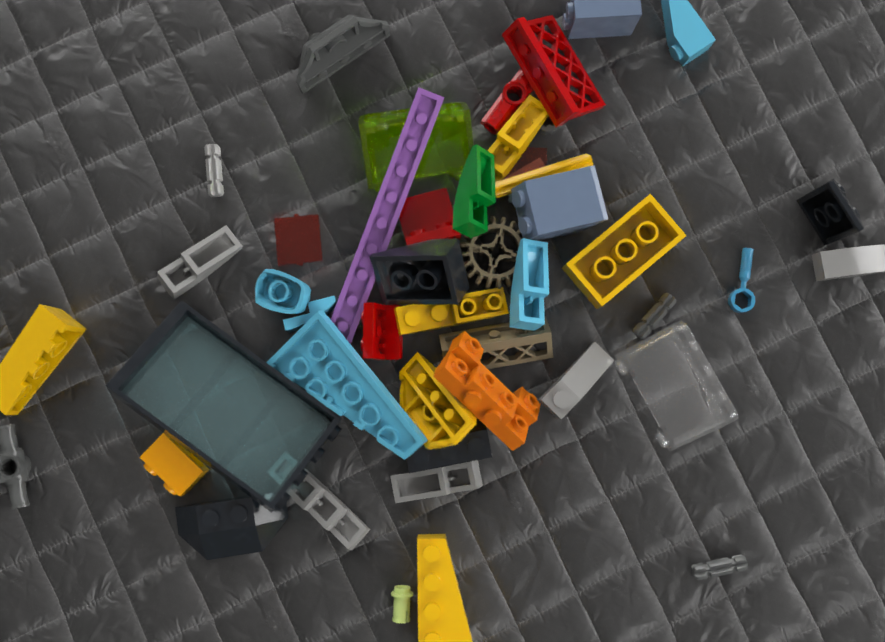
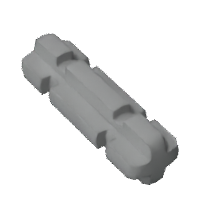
(214, 170)

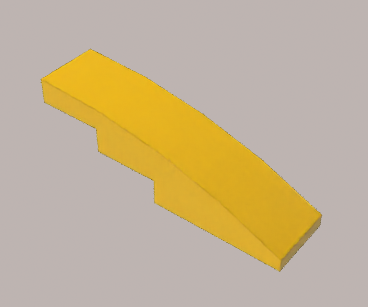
(517, 135)

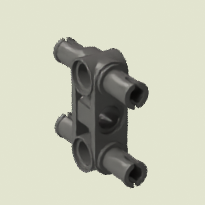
(15, 481)

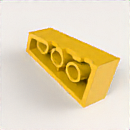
(35, 356)

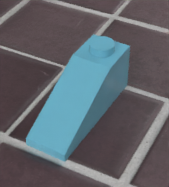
(685, 31)

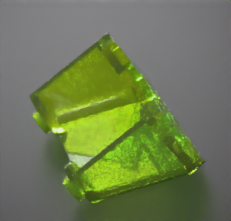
(444, 152)

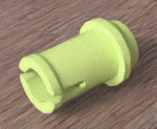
(401, 603)

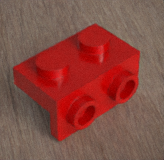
(380, 333)

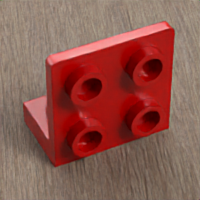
(428, 217)

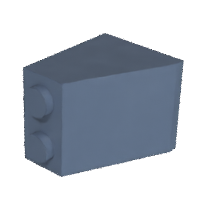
(601, 18)
(559, 204)

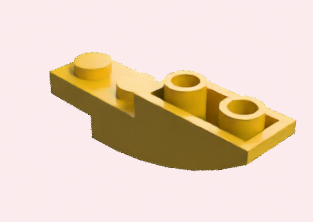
(472, 308)

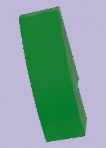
(475, 193)

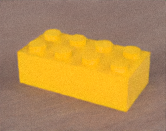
(623, 251)

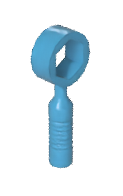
(744, 276)

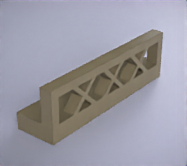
(500, 337)

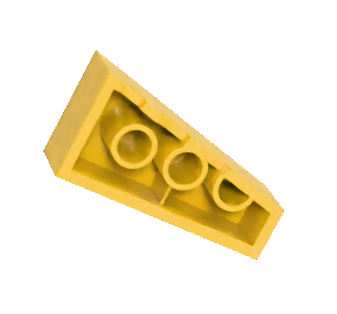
(439, 596)

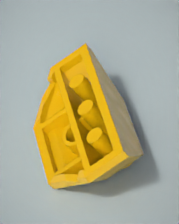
(432, 406)

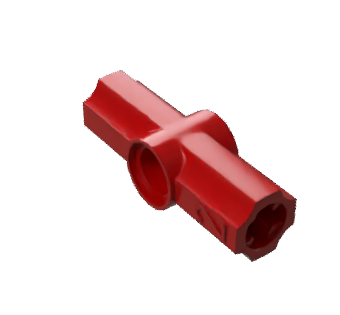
(504, 107)

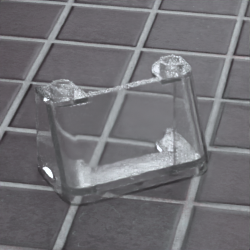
(677, 385)

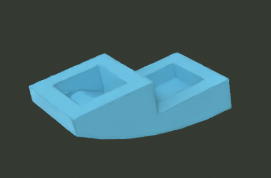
(326, 304)

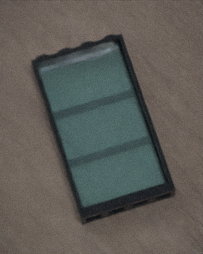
(226, 406)

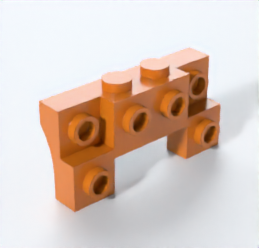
(485, 395)

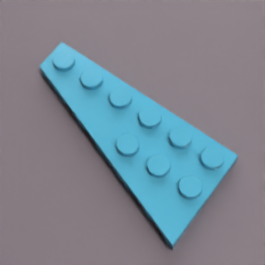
(341, 380)

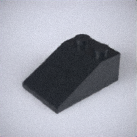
(830, 212)
(421, 273)

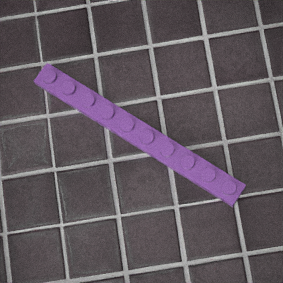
(386, 210)

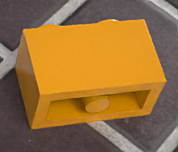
(173, 465)

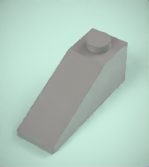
(576, 381)

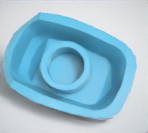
(281, 292)

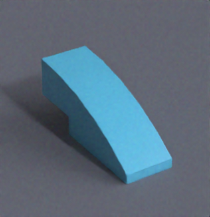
(529, 285)

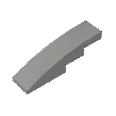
(329, 511)

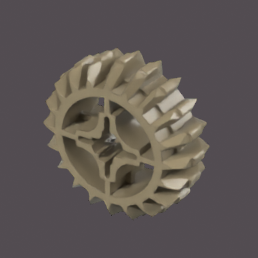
(508, 255)

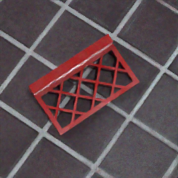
(543, 73)

